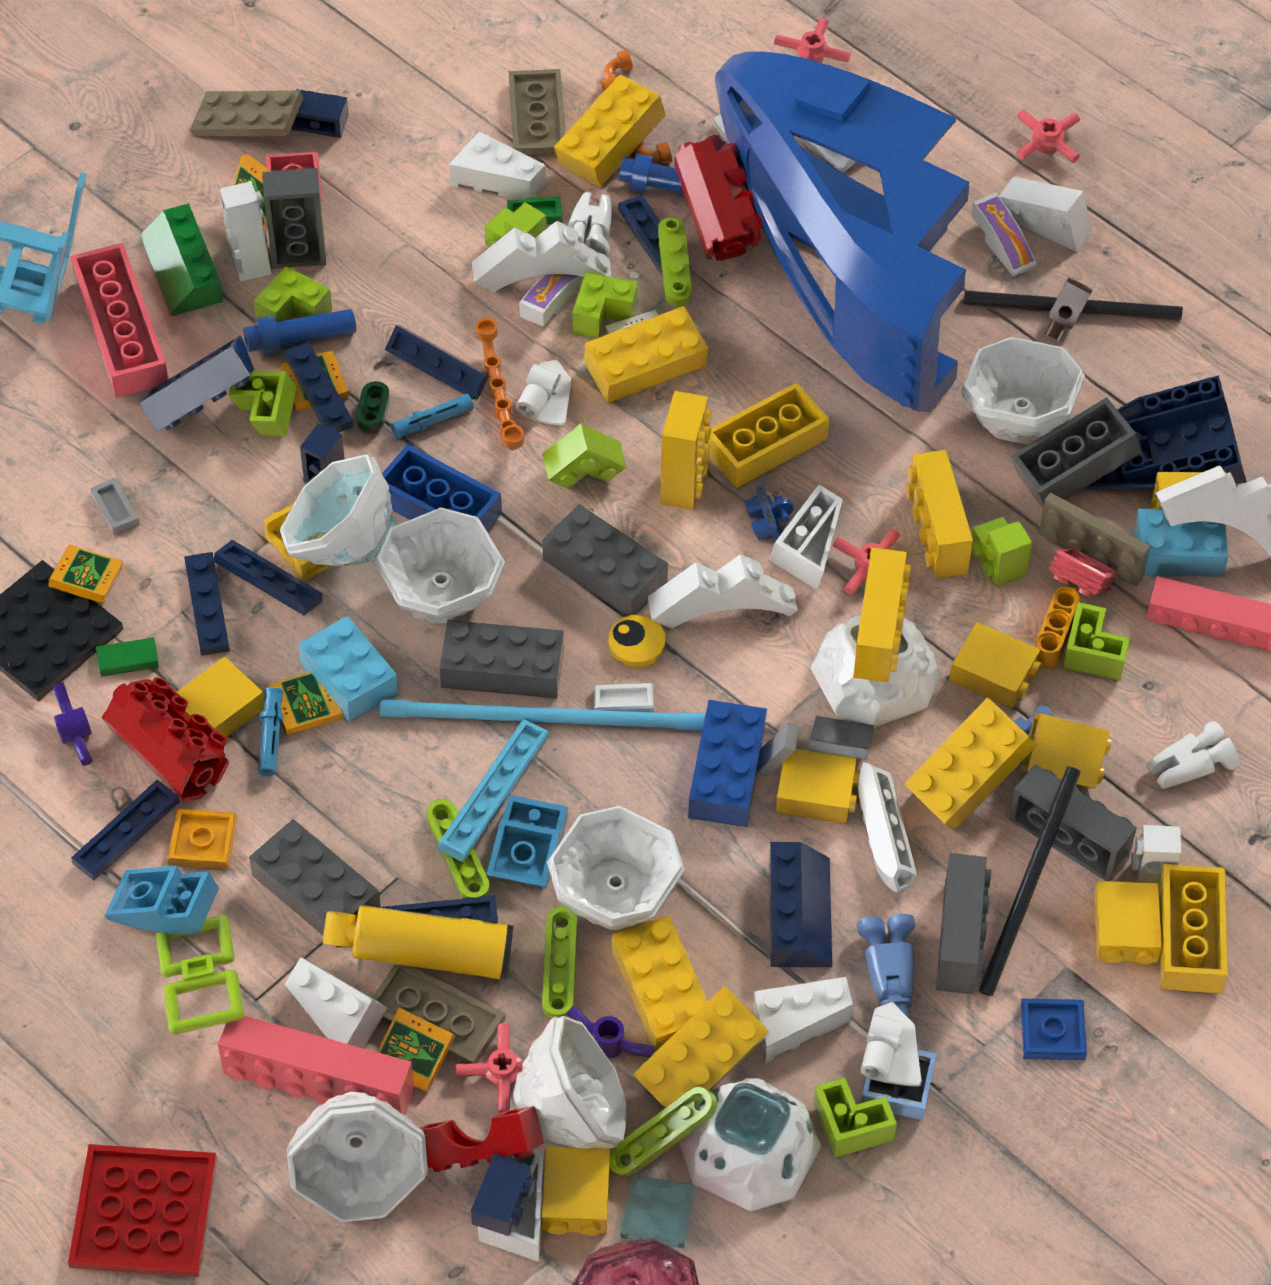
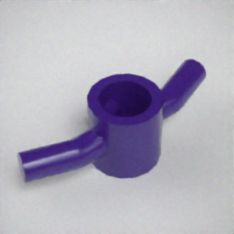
(72, 724)
(611, 1026)

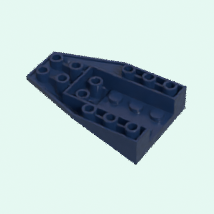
(1177, 432)

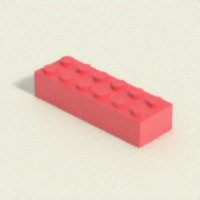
(119, 320)
(311, 1064)

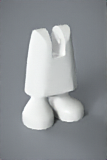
(593, 222)
(1188, 760)

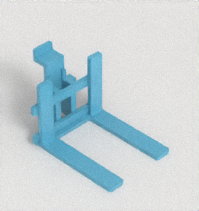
(31, 285)

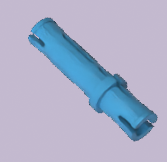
(421, 420)
(271, 720)

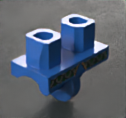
(763, 504)

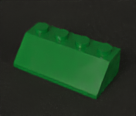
(181, 261)

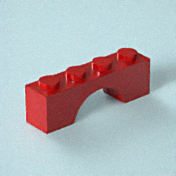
(510, 1133)

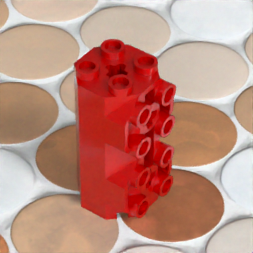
(718, 198)
(174, 746)

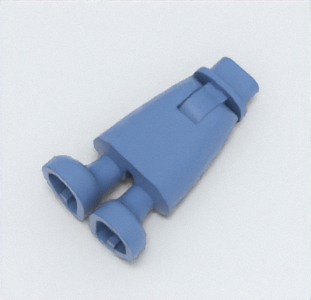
(890, 963)

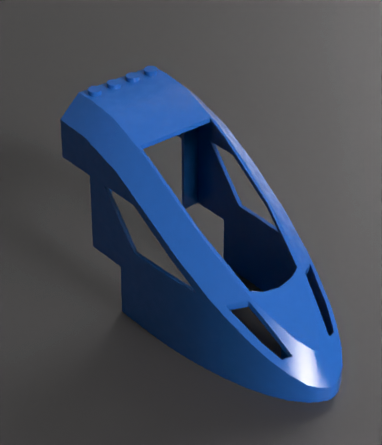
(873, 243)

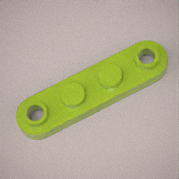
(674, 262)
(466, 874)
(559, 962)
(662, 1131)

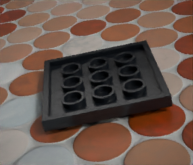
(48, 631)

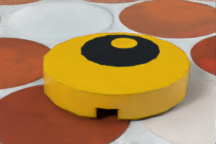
(636, 641)

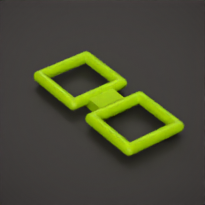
(198, 975)

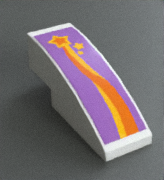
(1003, 234)
(547, 297)

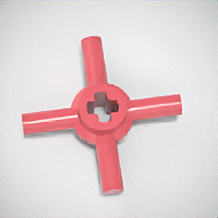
(813, 45)
(1048, 136)
(862, 557)
(492, 1068)

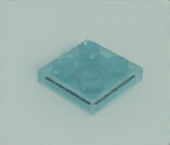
(657, 1210)

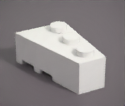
(497, 168)
(801, 1013)

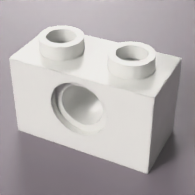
(1153, 849)

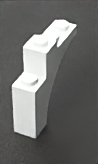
(523, 256)
(1216, 499)
(706, 591)

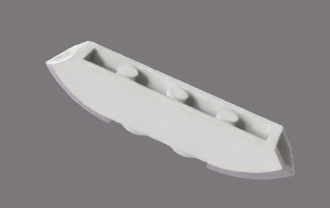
(885, 828)

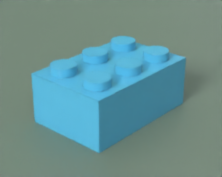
(1182, 549)
(348, 668)

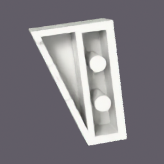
(1049, 211)
(245, 230)
(808, 537)
(334, 1005)
(526, 1237)

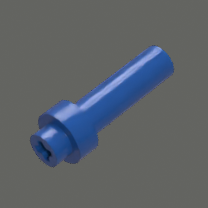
(644, 174)
(271, 335)

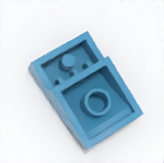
(527, 841)
(163, 900)

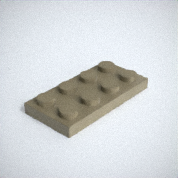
(536, 110)
(246, 113)
(1094, 537)
(443, 1006)

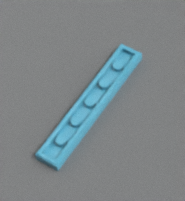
(493, 790)

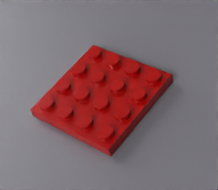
(143, 1210)

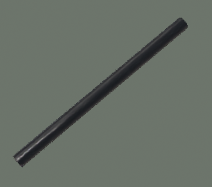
(1091, 306)
(1029, 881)

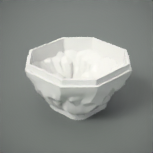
(1022, 388)
(439, 565)
(870, 700)
(615, 868)
(572, 1088)
(356, 1157)

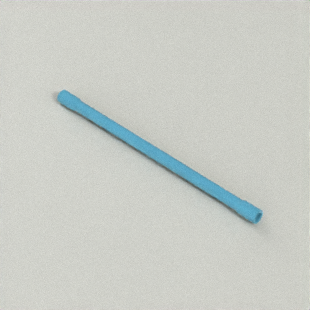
(406, 709)

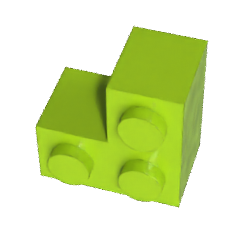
(524, 218)
(291, 296)
(601, 299)
(269, 399)
(583, 453)
(1002, 550)
(1093, 650)
(850, 1125)

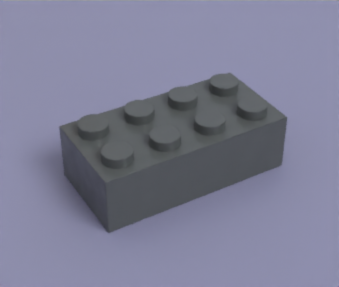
(294, 218)
(1077, 452)
(604, 561)
(502, 659)
(1087, 831)
(310, 876)
(963, 923)

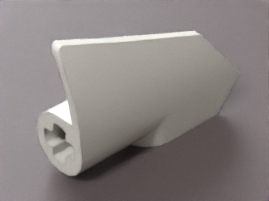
(546, 394)
(891, 1048)

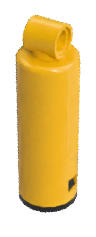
(423, 940)

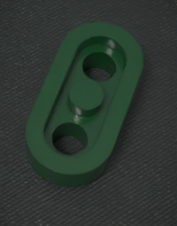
(373, 409)

